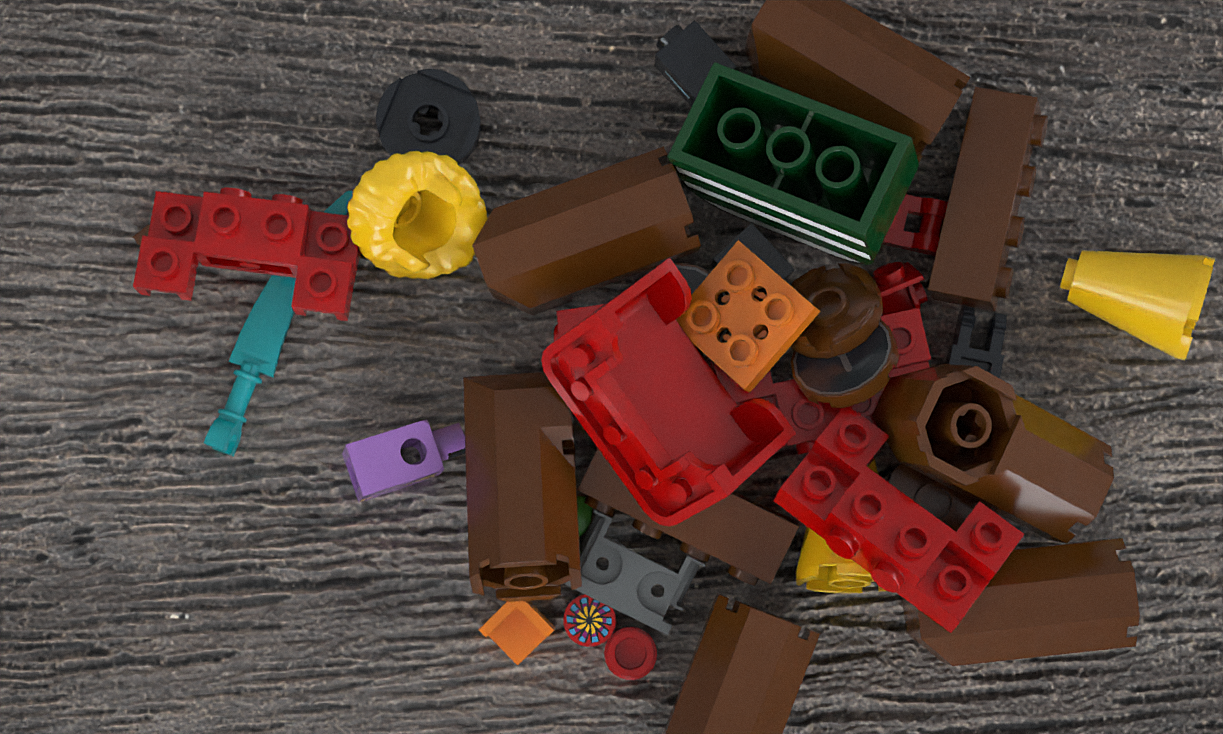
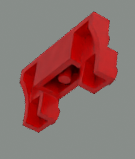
(253, 237)
(812, 419)
(887, 530)

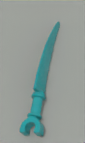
(258, 351)

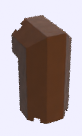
(854, 66)
(585, 233)
(995, 447)
(520, 487)
(1041, 606)
(742, 673)

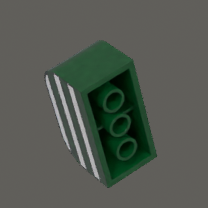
(794, 164)

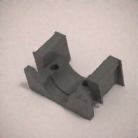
(630, 577)

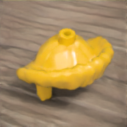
(416, 215)

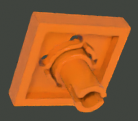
(757, 329)

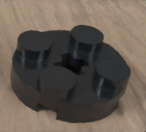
(418, 95)

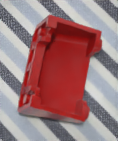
(658, 402)

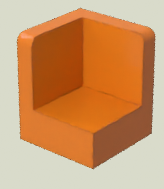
(518, 629)

